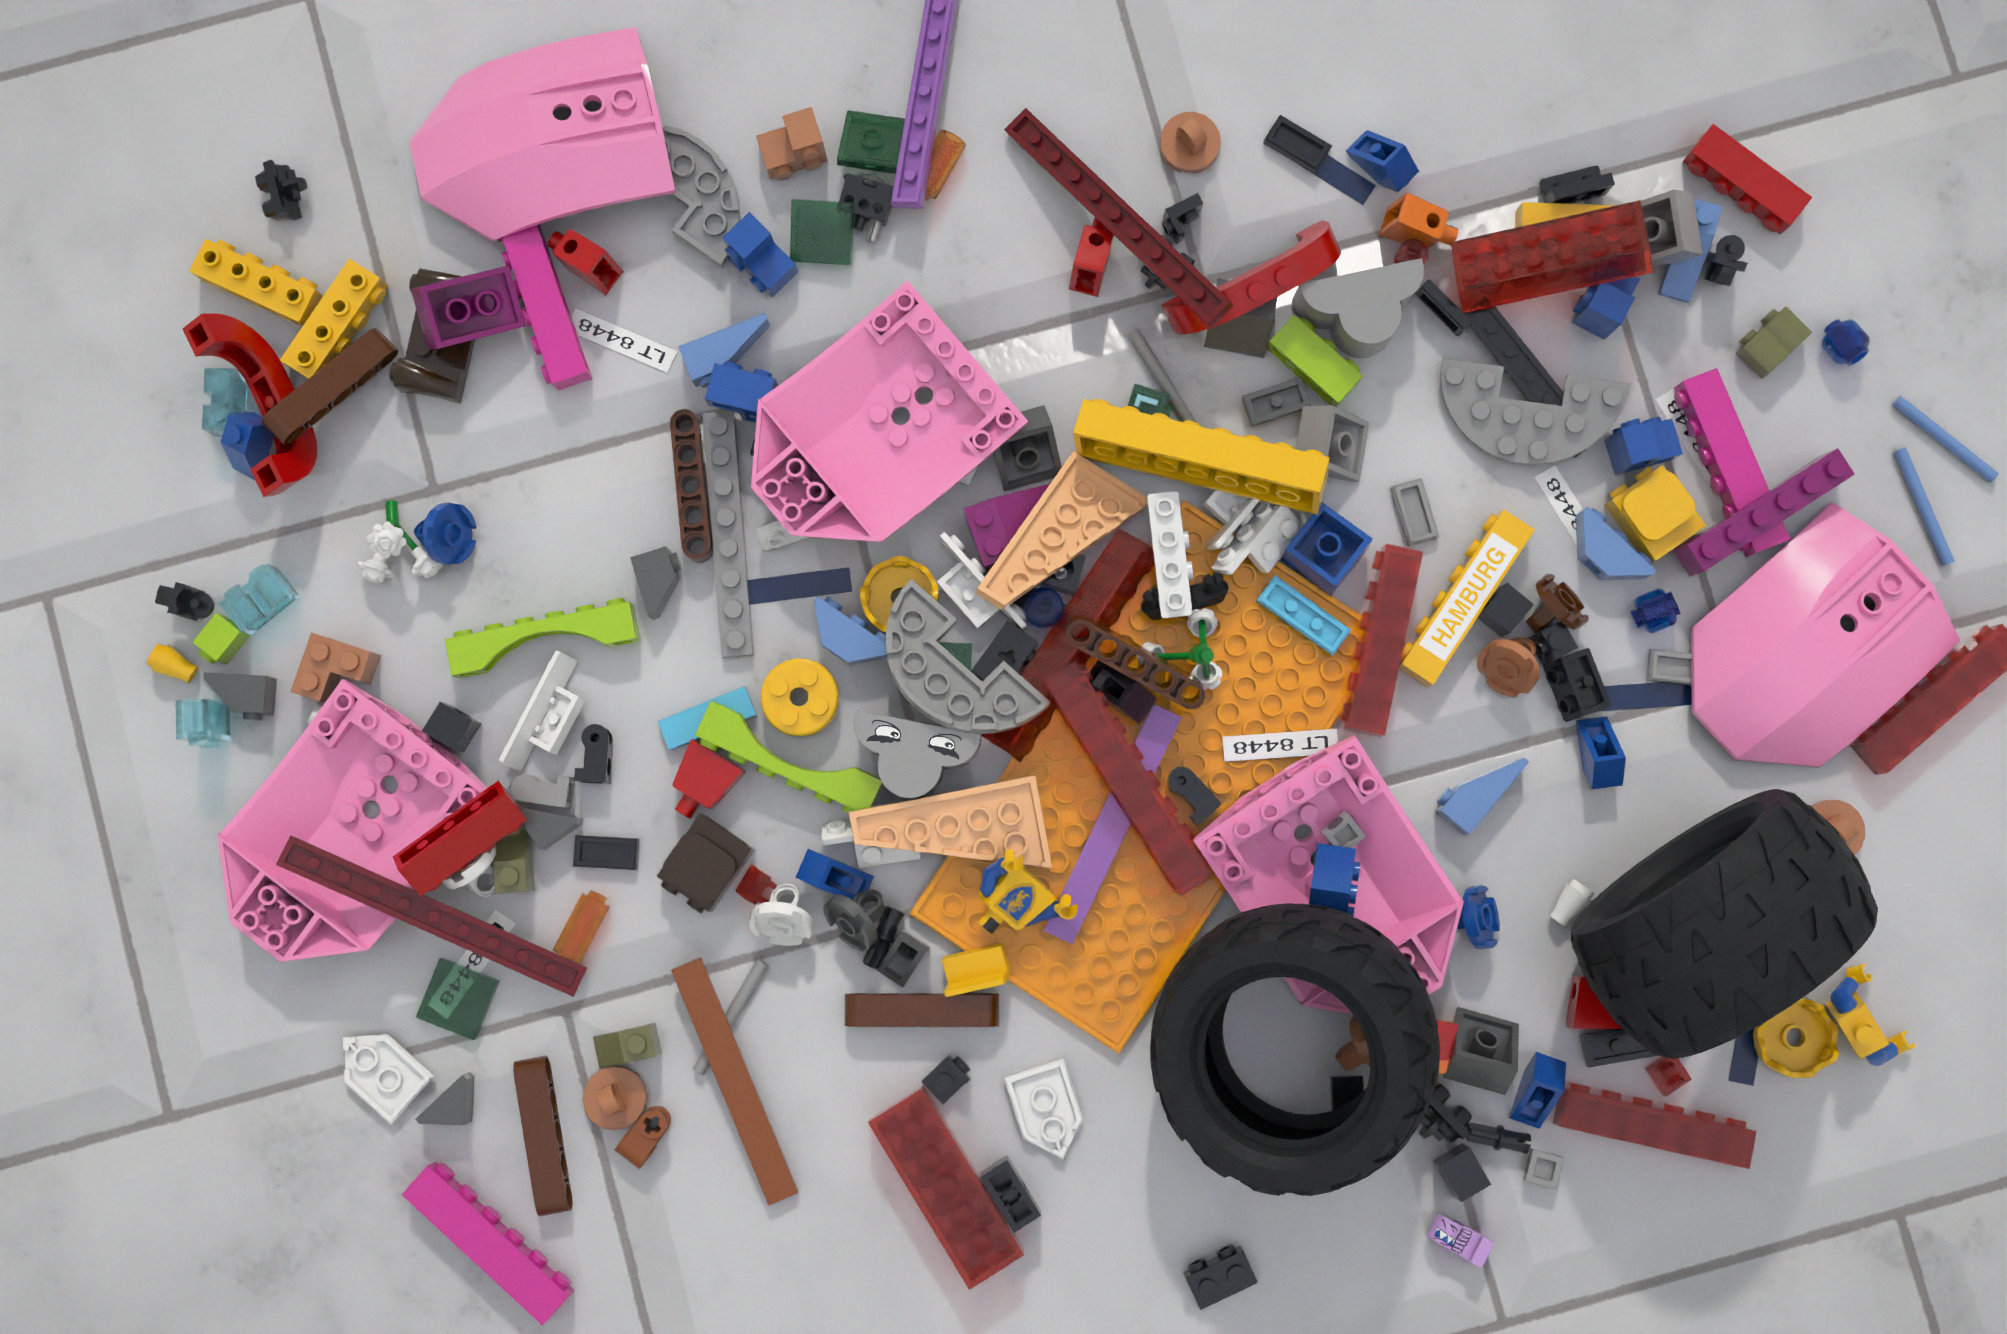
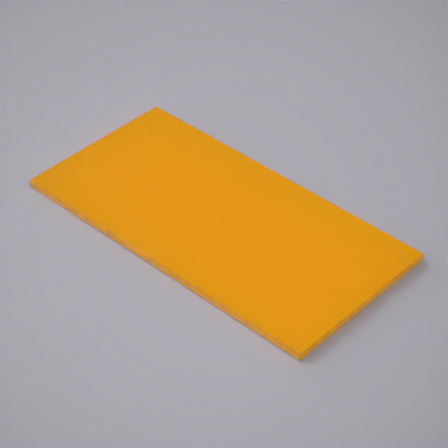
(1137, 922)

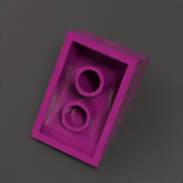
(468, 307)
(998, 520)

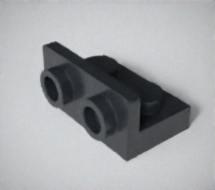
(1576, 186)
(1576, 685)
(1219, 1276)

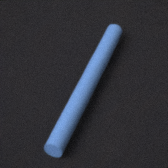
(1945, 439)
(1924, 506)

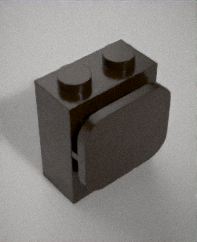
(704, 863)

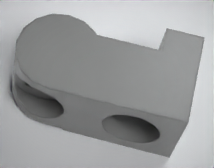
(532, 790)

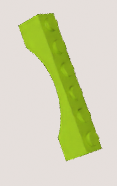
(480, 651)
(729, 730)

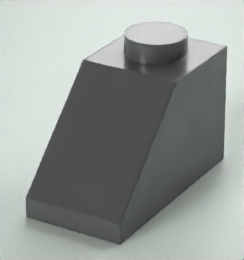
(656, 578)
(245, 693)

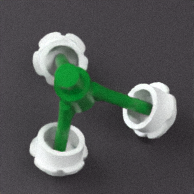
(1201, 625)

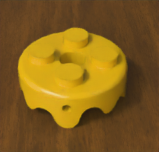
(887, 578)
(815, 713)
(1816, 1046)

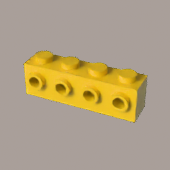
(254, 282)
(335, 319)

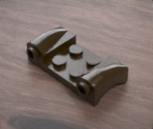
(433, 371)

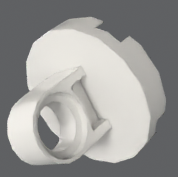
(471, 873)
(782, 921)

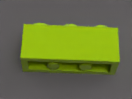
(1314, 360)

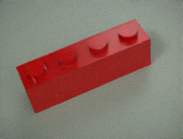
(1746, 180)
(459, 839)

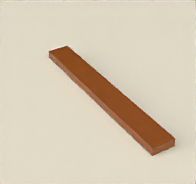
(734, 1081)

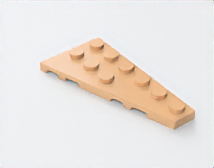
(1067, 520)
(962, 823)

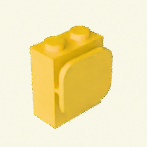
(1655, 512)

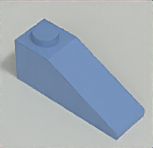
(1681, 277)
(721, 346)
(1473, 799)

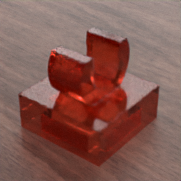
(754, 884)
(1668, 1074)

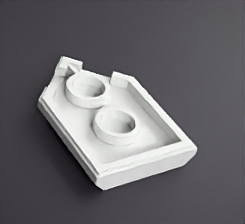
(383, 1074)
(1045, 1106)

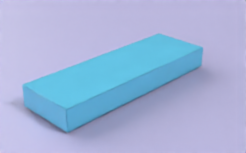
(1303, 615)
(681, 727)

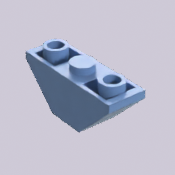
(1608, 551)
(846, 635)

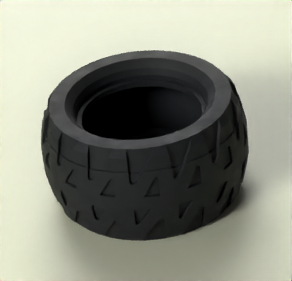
(1725, 925)
(1235, 1128)

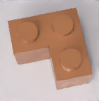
(793, 146)
(326, 662)

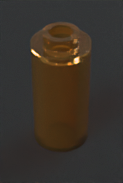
(945, 155)
(582, 926)

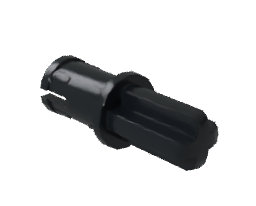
(886, 932)
(1498, 1137)

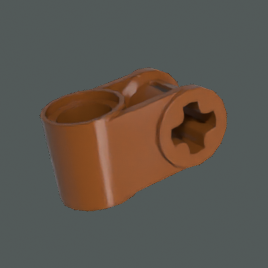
(642, 1138)

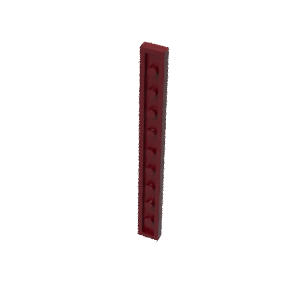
(1119, 218)
(431, 915)

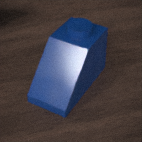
(1383, 160)
(246, 441)
(1600, 753)
(833, 875)
(1539, 1090)

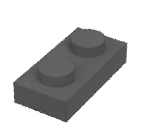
(1276, 401)

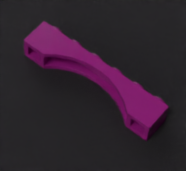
(1764, 513)

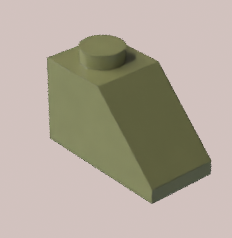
(514, 863)
(627, 1045)

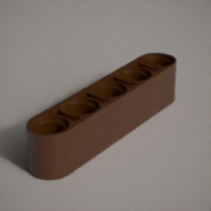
(329, 386)
(683, 473)
(1146, 672)
(921, 1010)
(542, 1136)

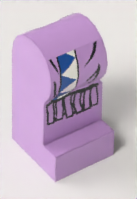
(1460, 1239)

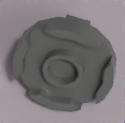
(853, 920)

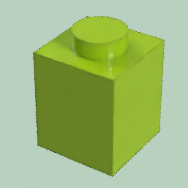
(220, 639)

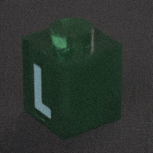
(1150, 400)

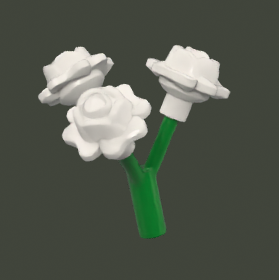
(389, 540)

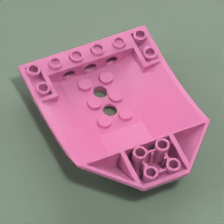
(506, 162)
(828, 439)
(1780, 671)
(321, 800)
(1399, 879)

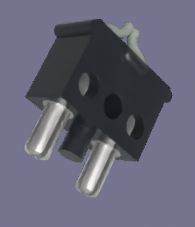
(868, 192)

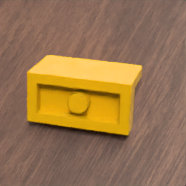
(976, 969)

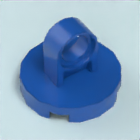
(447, 533)
(1479, 917)

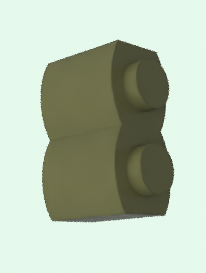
(1773, 342)

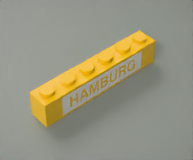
(1465, 598)

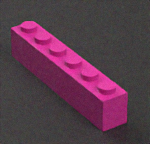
(545, 308)
(1725, 450)
(488, 1241)

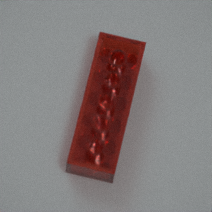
(1552, 256)
(946, 1187)

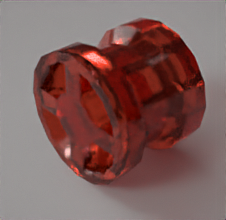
(1411, 245)

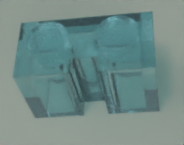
(227, 394)
(259, 599)
(202, 722)

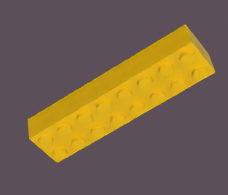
(1201, 455)

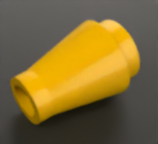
(171, 663)

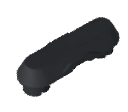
(1203, 594)

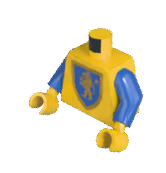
(1018, 896)
(1859, 1024)

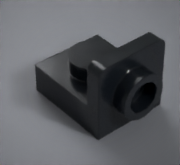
(1184, 212)
(947, 1078)

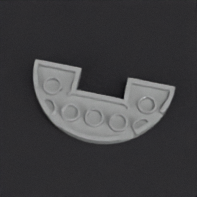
(706, 190)
(1525, 429)
(940, 683)

